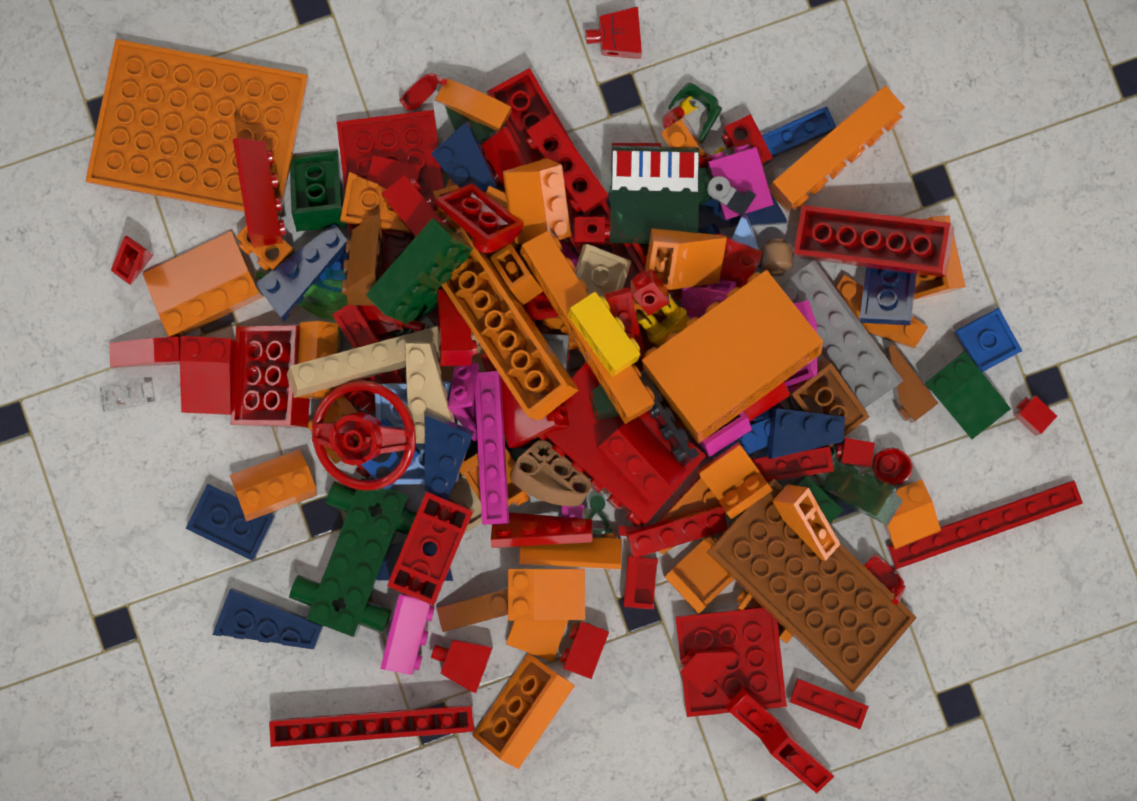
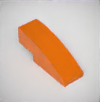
(474, 104)

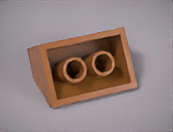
(364, 261)

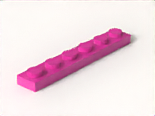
(491, 449)

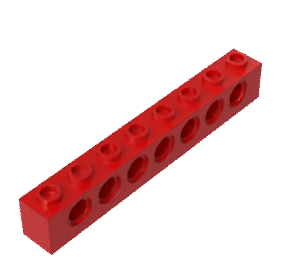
(371, 725)

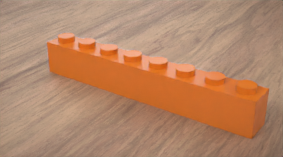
(565, 290)

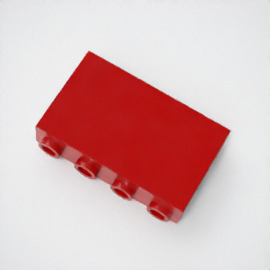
(517, 426)

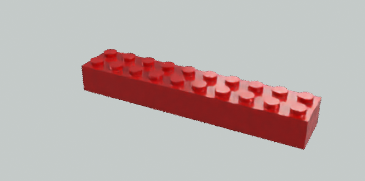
(529, 107)

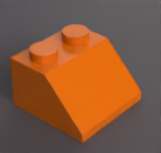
(914, 517)

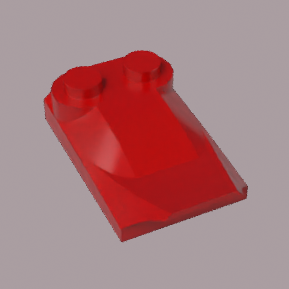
(481, 217)

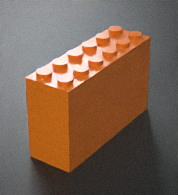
(732, 355)

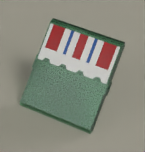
(653, 191)

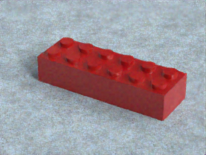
(874, 240)

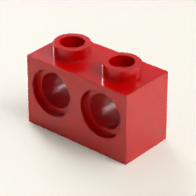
(753, 138)

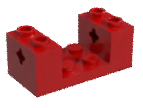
(439, 522)

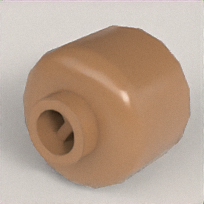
(776, 257)

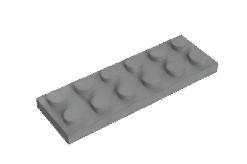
(844, 337)

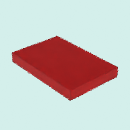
(387, 172)

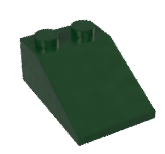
(316, 191)
(967, 395)

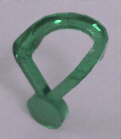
(597, 504)

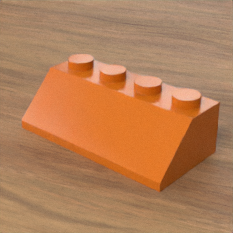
(599, 553)
(523, 711)

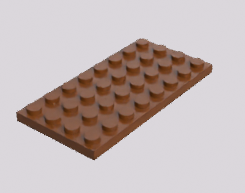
(826, 605)

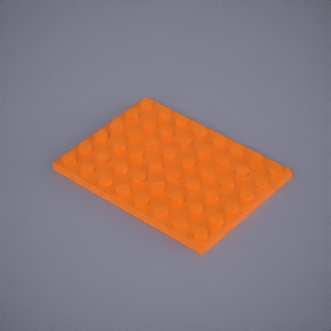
(174, 120)

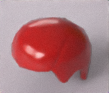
(892, 466)

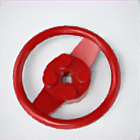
(373, 436)

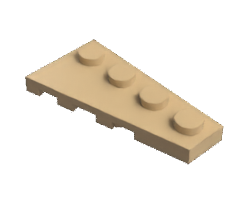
(424, 386)

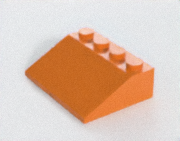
(202, 285)

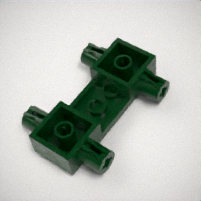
(356, 560)

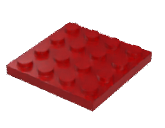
(756, 668)

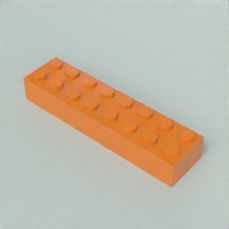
(508, 335)

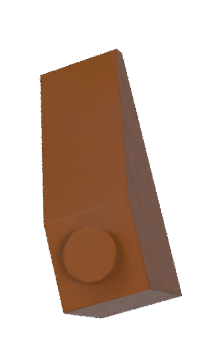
(911, 394)
(473, 610)

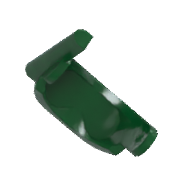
(706, 99)

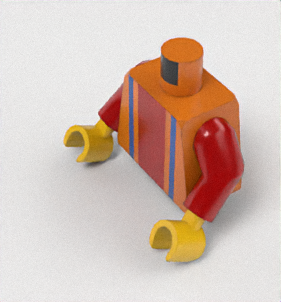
(680, 134)

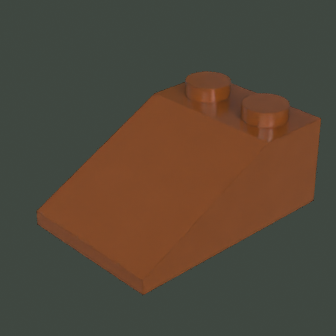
(828, 395)

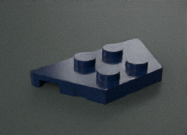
(710, 213)

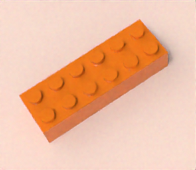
(839, 146)

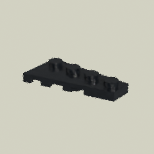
(667, 429)

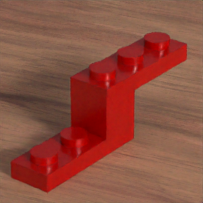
(779, 741)

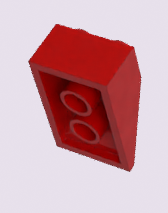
(206, 374)

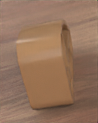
(543, 481)

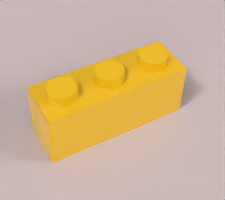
(604, 334)

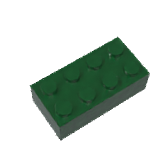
(419, 271)

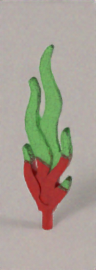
(332, 301)

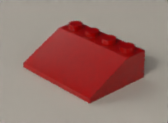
(260, 378)

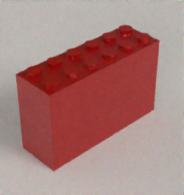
(584, 436)

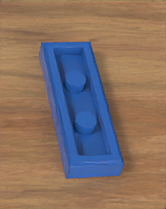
(799, 132)

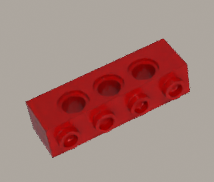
(550, 130)

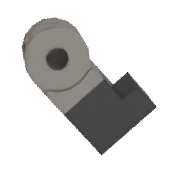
(728, 196)

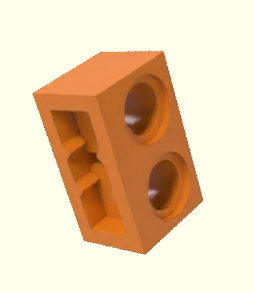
(284, 248)

